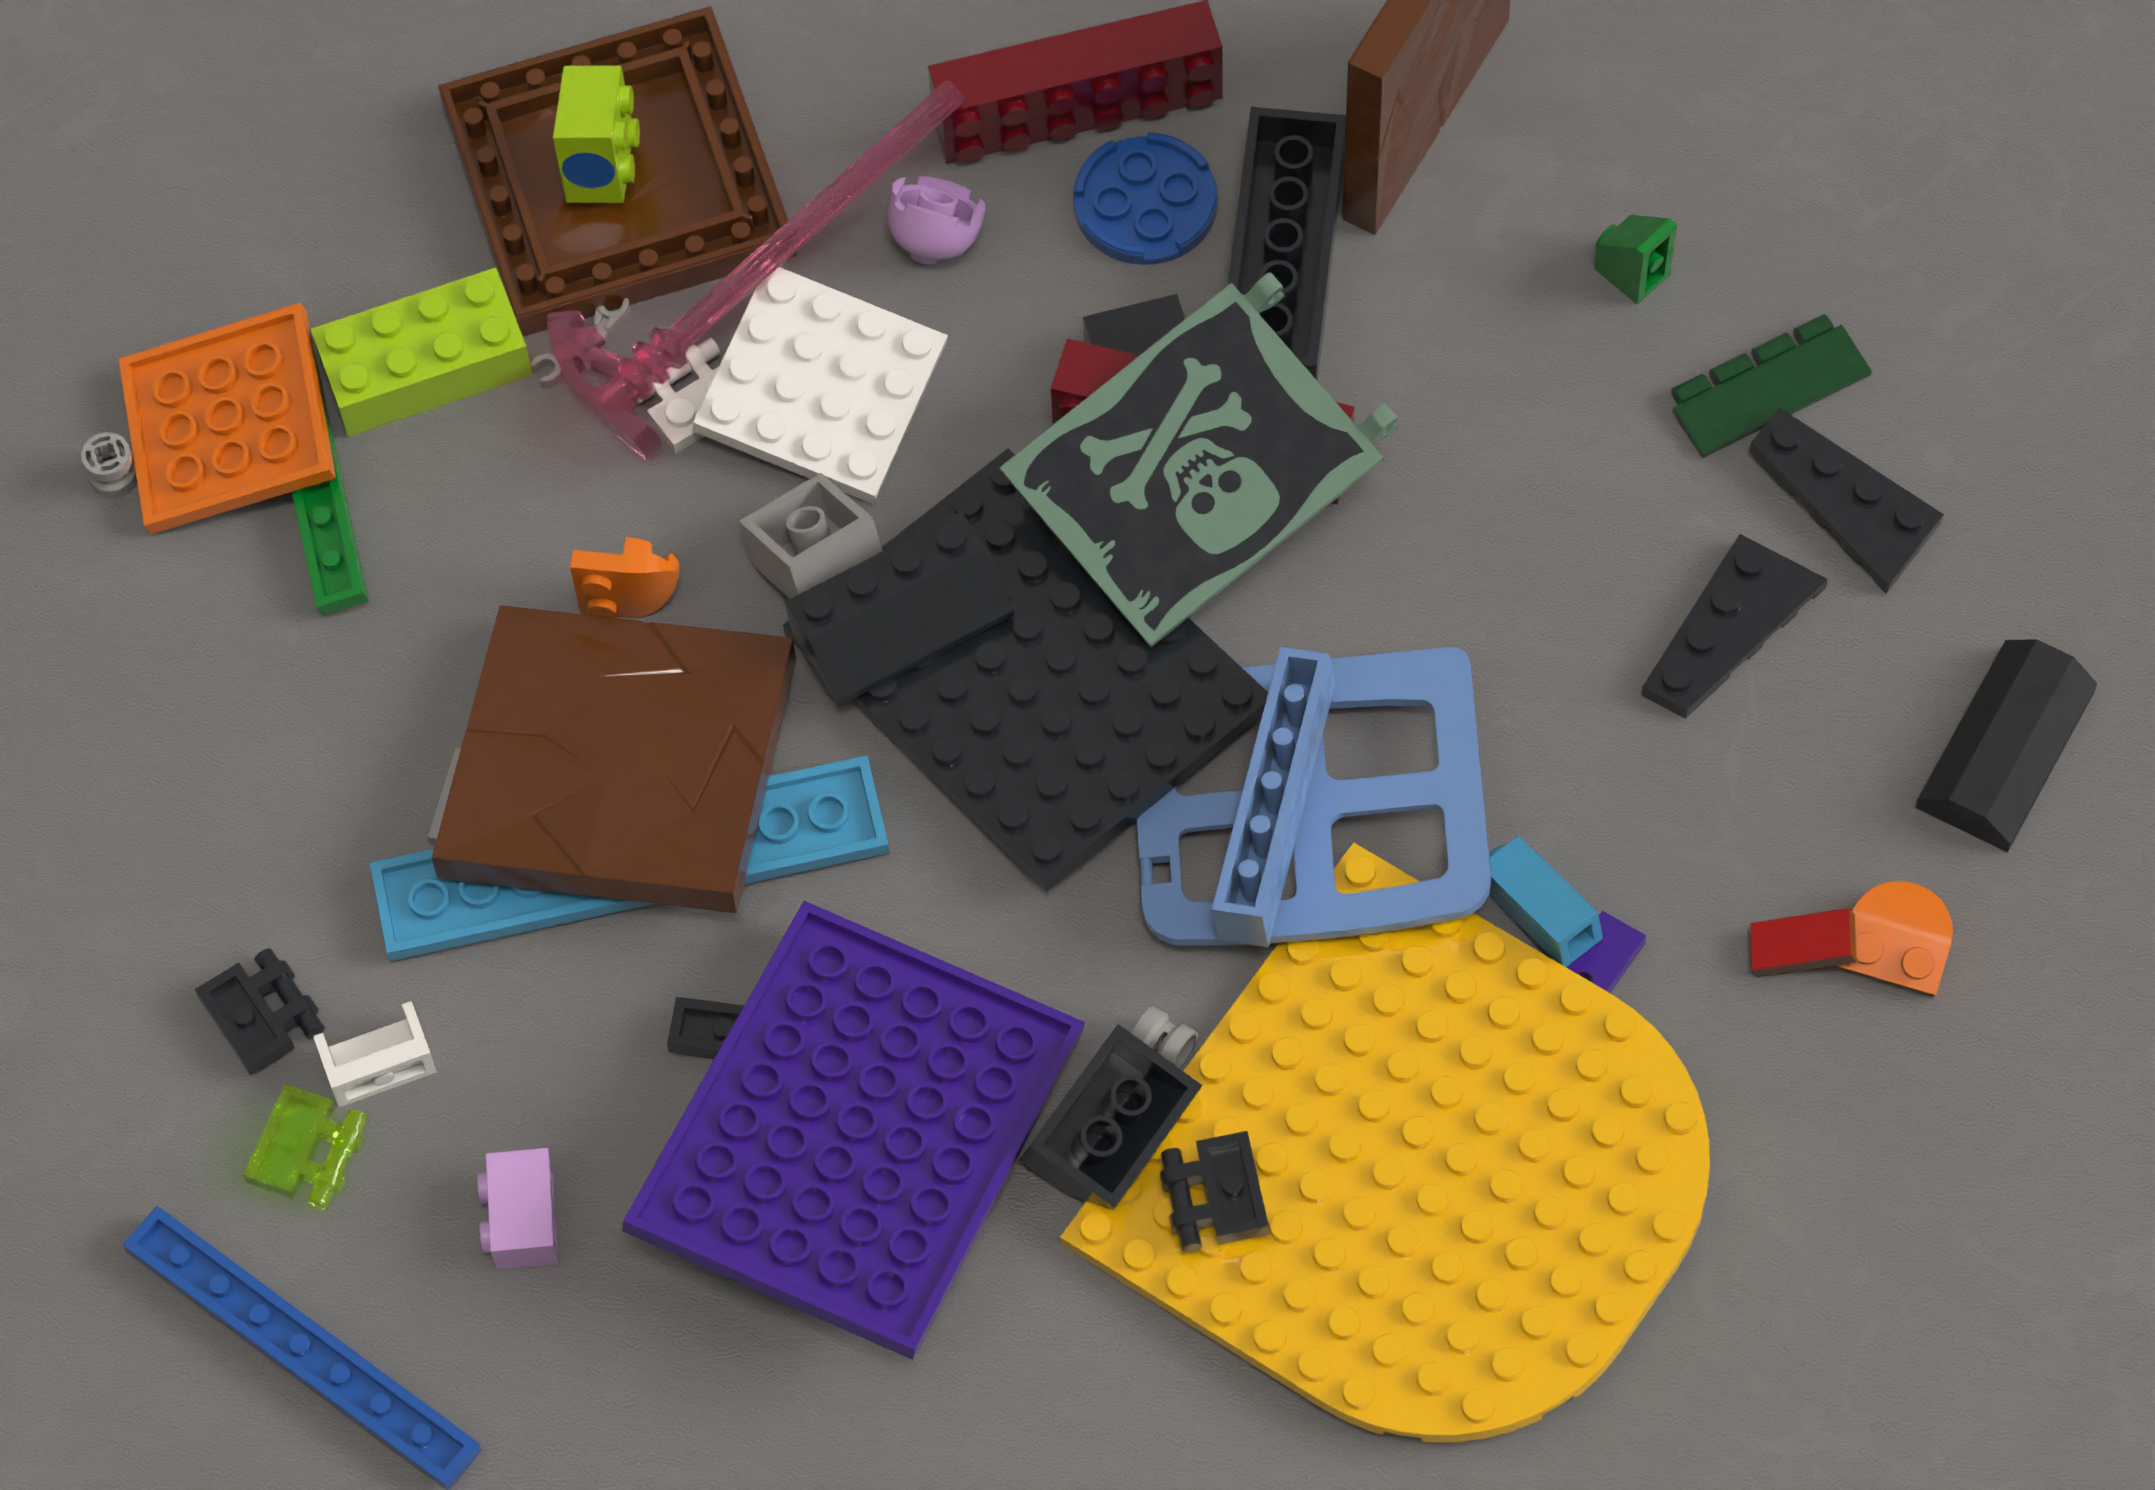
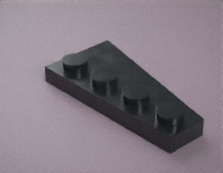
(1861, 506)
(1734, 616)

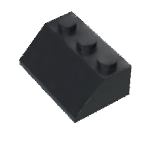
(1111, 1121)

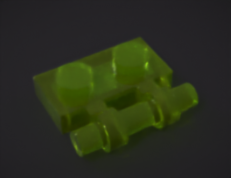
(291, 1139)

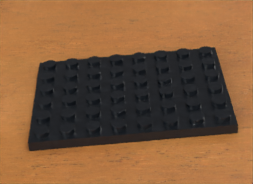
(1063, 712)

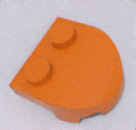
(623, 583)
(1902, 936)

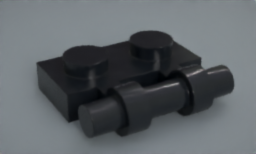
(246, 1019)
(1231, 1189)

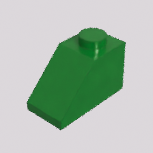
(1636, 254)

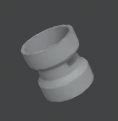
(109, 465)
(1165, 1037)

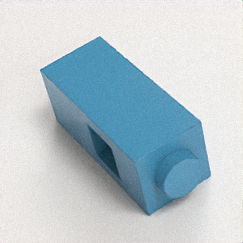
(1542, 902)

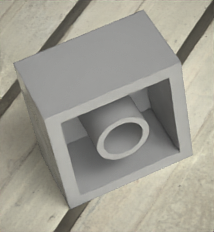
(809, 536)

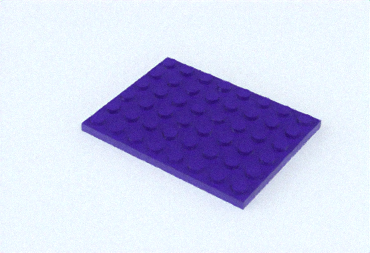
(855, 1129)

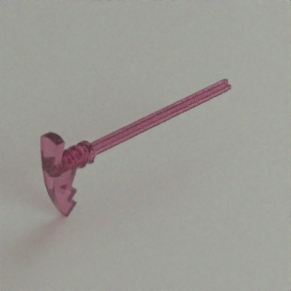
(579, 346)

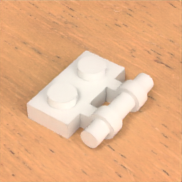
(677, 411)

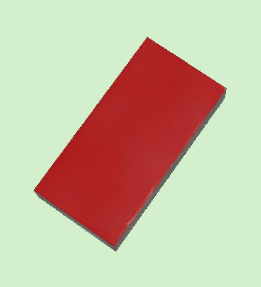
(1803, 942)

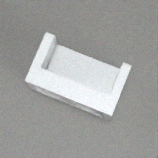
(376, 1059)

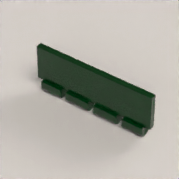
(1784, 378)

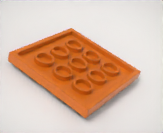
(226, 418)

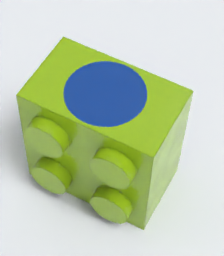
(595, 134)

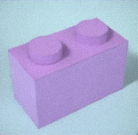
(520, 1209)

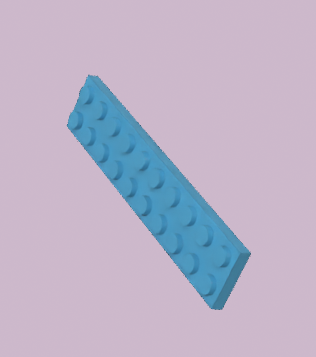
(804, 824)

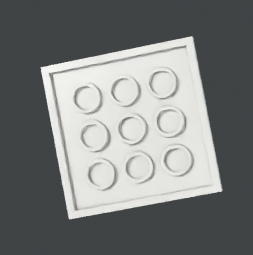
(820, 383)

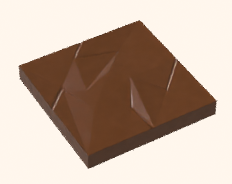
(1404, 89)
(697, 188)
(616, 759)

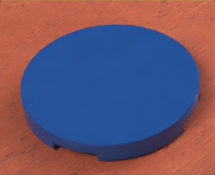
(1145, 199)

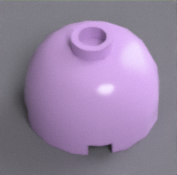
(933, 218)

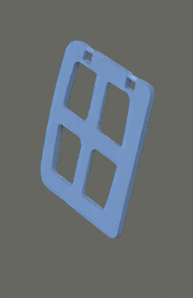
(1318, 911)

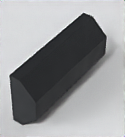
(2008, 741)

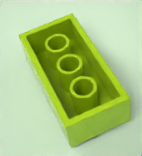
(422, 351)

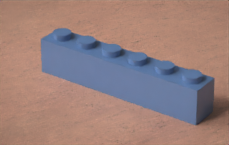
(1273, 797)

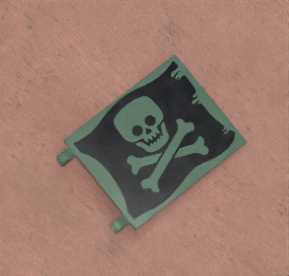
(1195, 461)

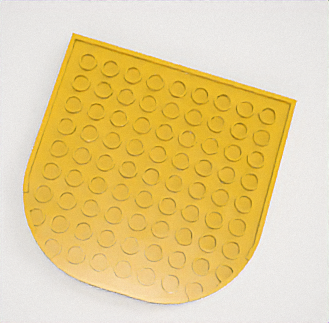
(1454, 1171)

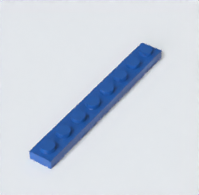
(302, 1348)

